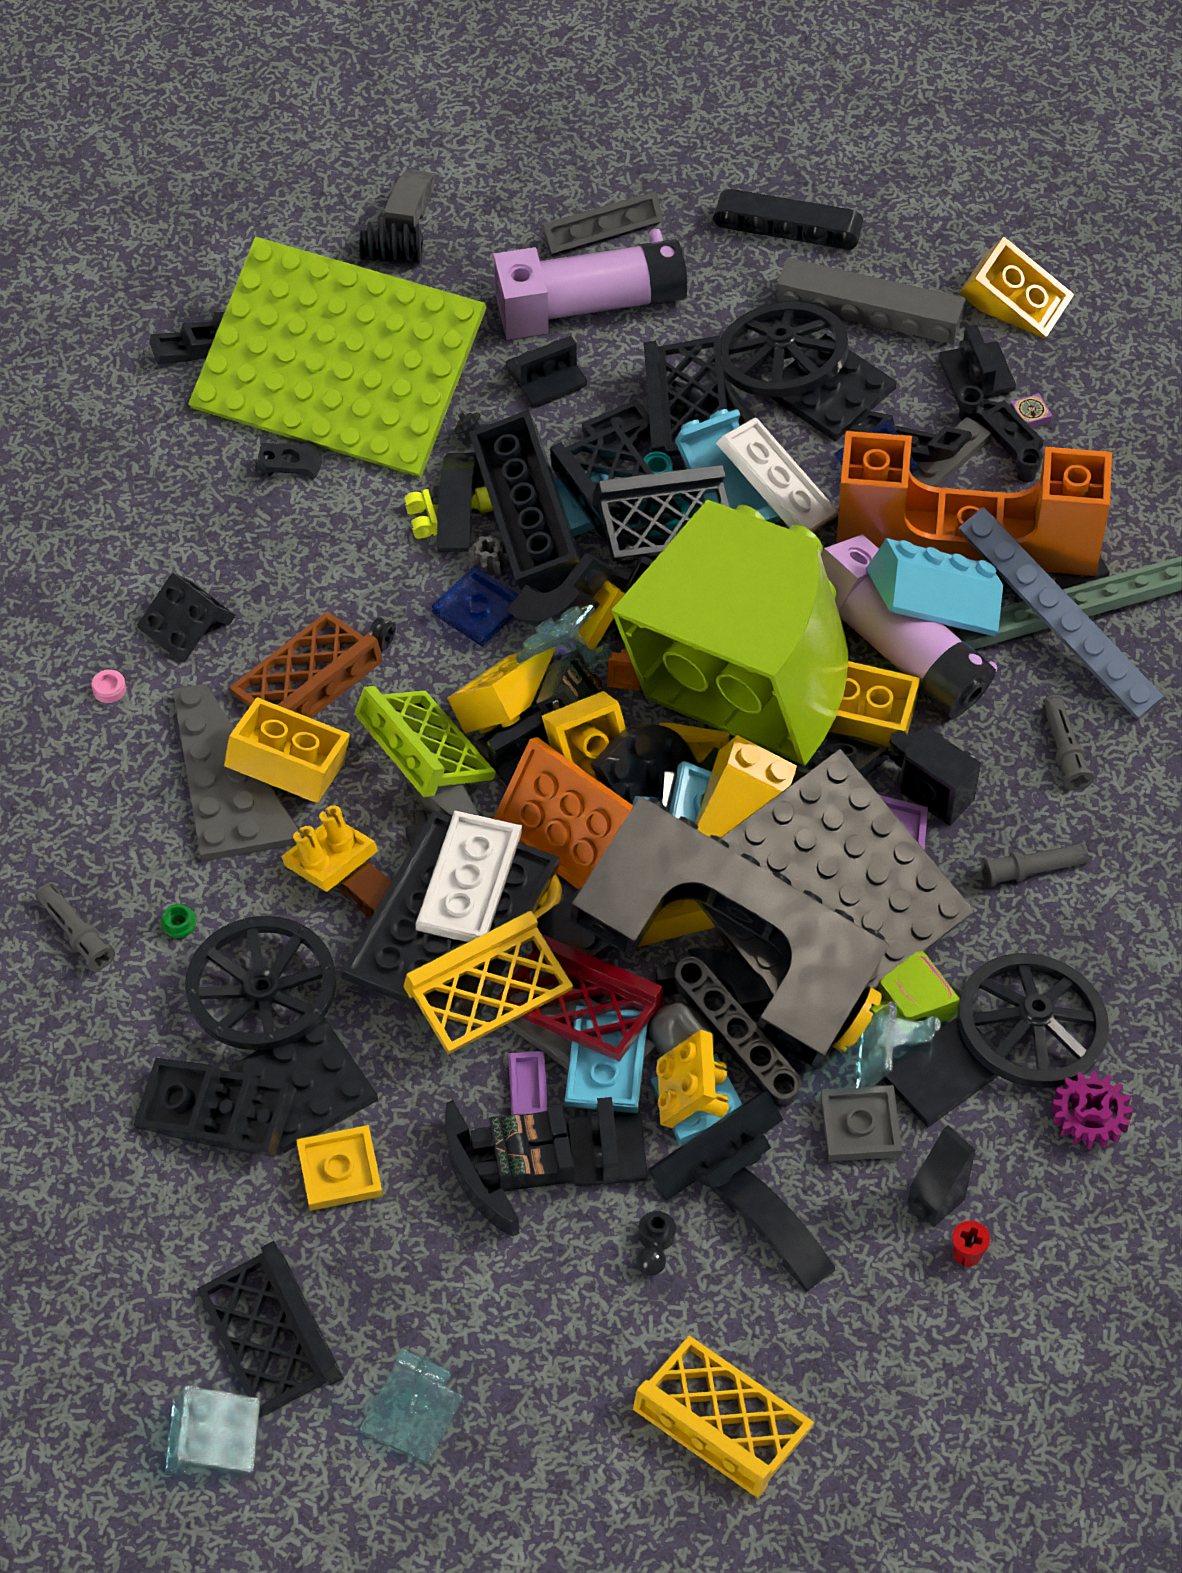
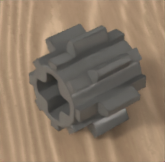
(489, 555)

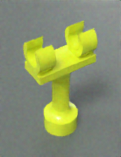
(426, 526)

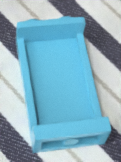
(699, 450)

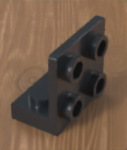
(182, 616)

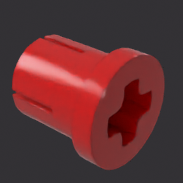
(963, 1235)

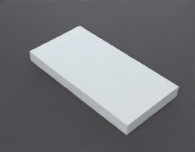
(777, 476)
(468, 877)

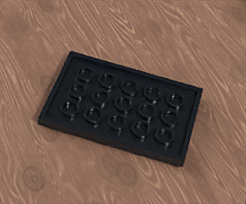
(394, 946)

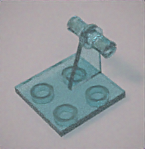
(564, 631)
(881, 1036)
(412, 1409)

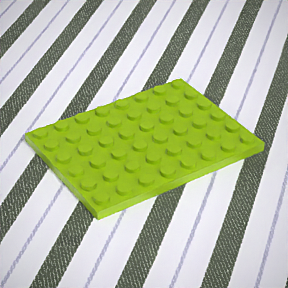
(338, 356)

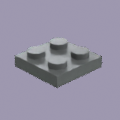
(861, 1123)

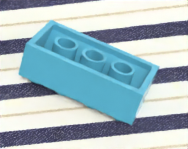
(937, 586)

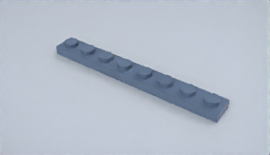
(1061, 614)

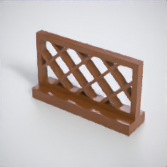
(323, 684)

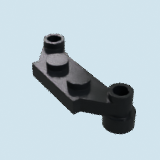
(1006, 427)

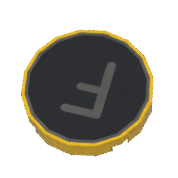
(857, 1020)

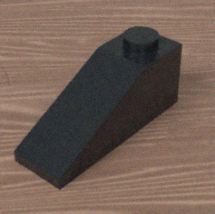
(942, 1178)

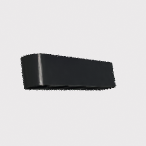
(788, 219)
(734, 1014)

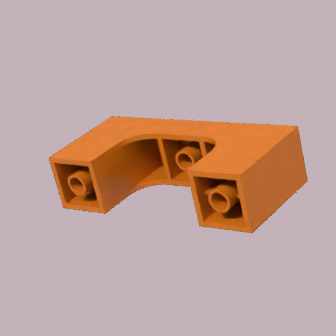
(1054, 521)

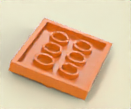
(562, 810)

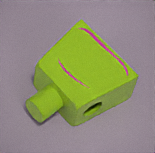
(918, 991)

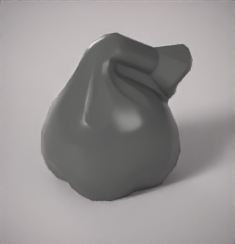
(674, 1025)

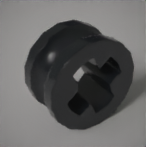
(383, 632)

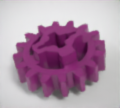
(1091, 1124)

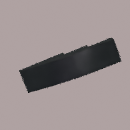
(189, 344)

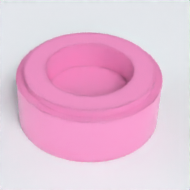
(108, 686)

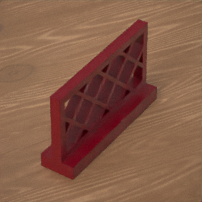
(594, 978)

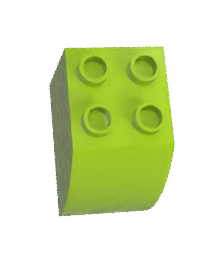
(740, 630)

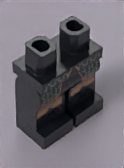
(567, 683)
(525, 1150)

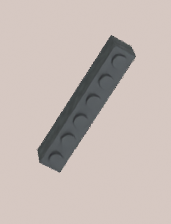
(872, 300)

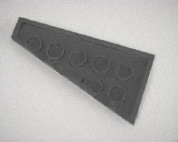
(229, 808)

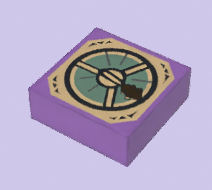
(1032, 410)

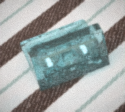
(212, 1431)

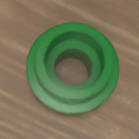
(174, 913)

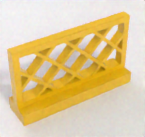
(467, 960)
(708, 1441)

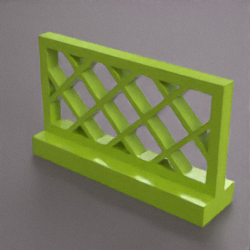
(411, 749)

